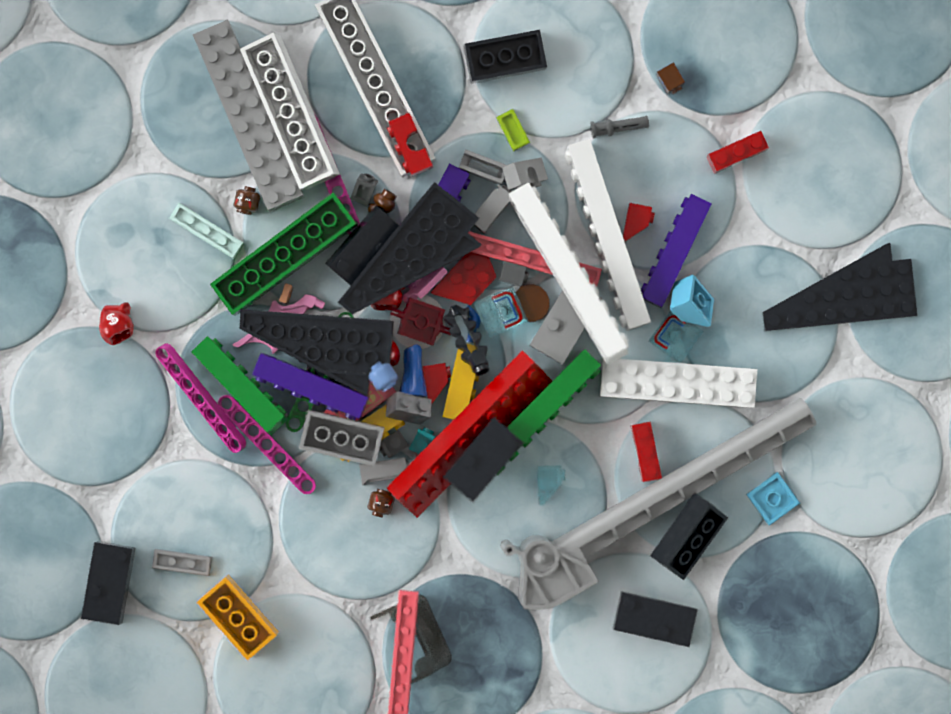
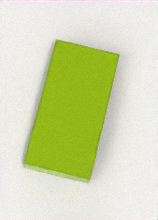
(513, 130)

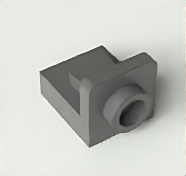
(364, 189)
(393, 444)

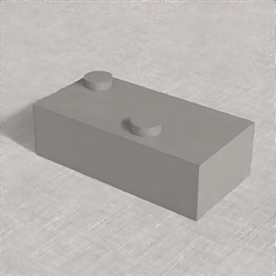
(559, 331)
(341, 437)

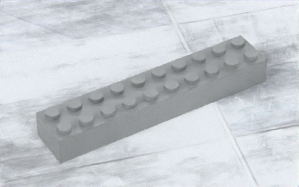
(248, 115)

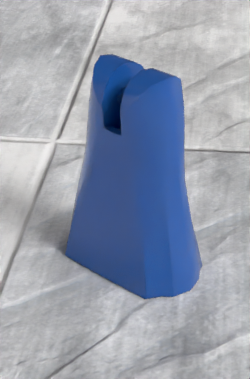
(413, 378)

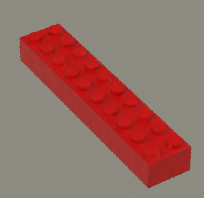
(501, 399)

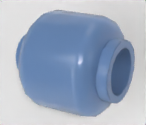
(383, 376)

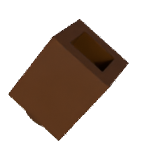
(670, 79)

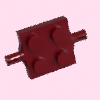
(421, 321)

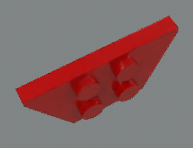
(467, 279)

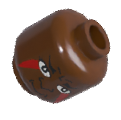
(246, 200)
(380, 503)

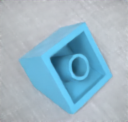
(692, 302)

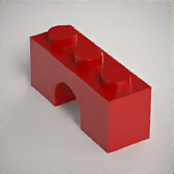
(737, 151)
(415, 161)
(646, 451)

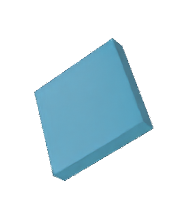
(773, 498)

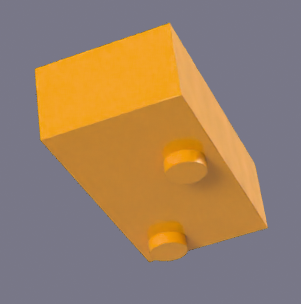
(237, 617)

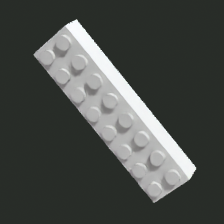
(289, 111)
(679, 383)

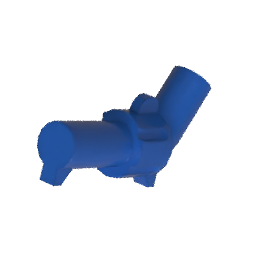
(474, 316)

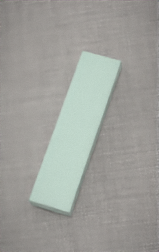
(206, 230)

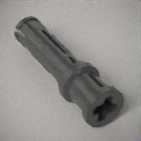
(610, 127)

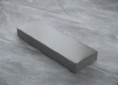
(182, 562)

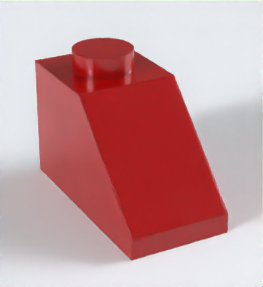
(637, 220)
(436, 379)

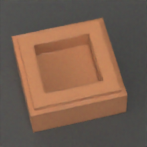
(286, 293)

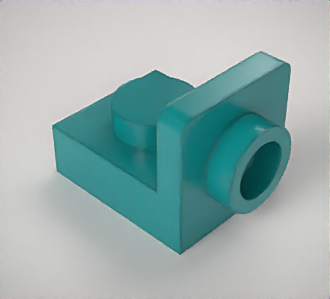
(422, 440)

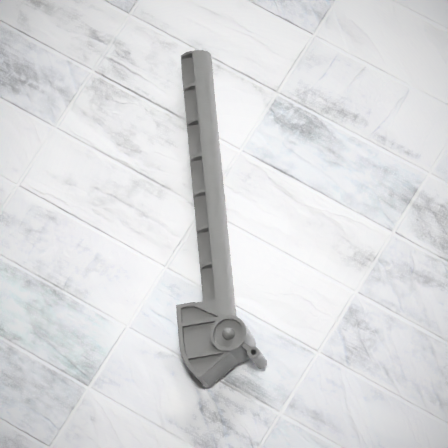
(559, 569)

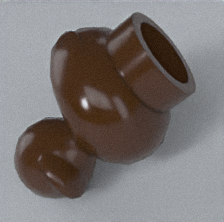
(384, 200)

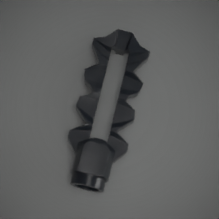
(477, 358)

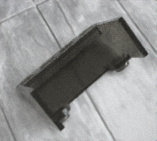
(429, 636)

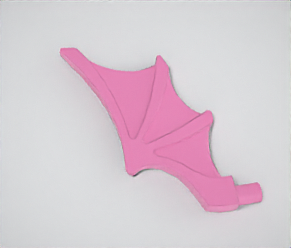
(299, 307)

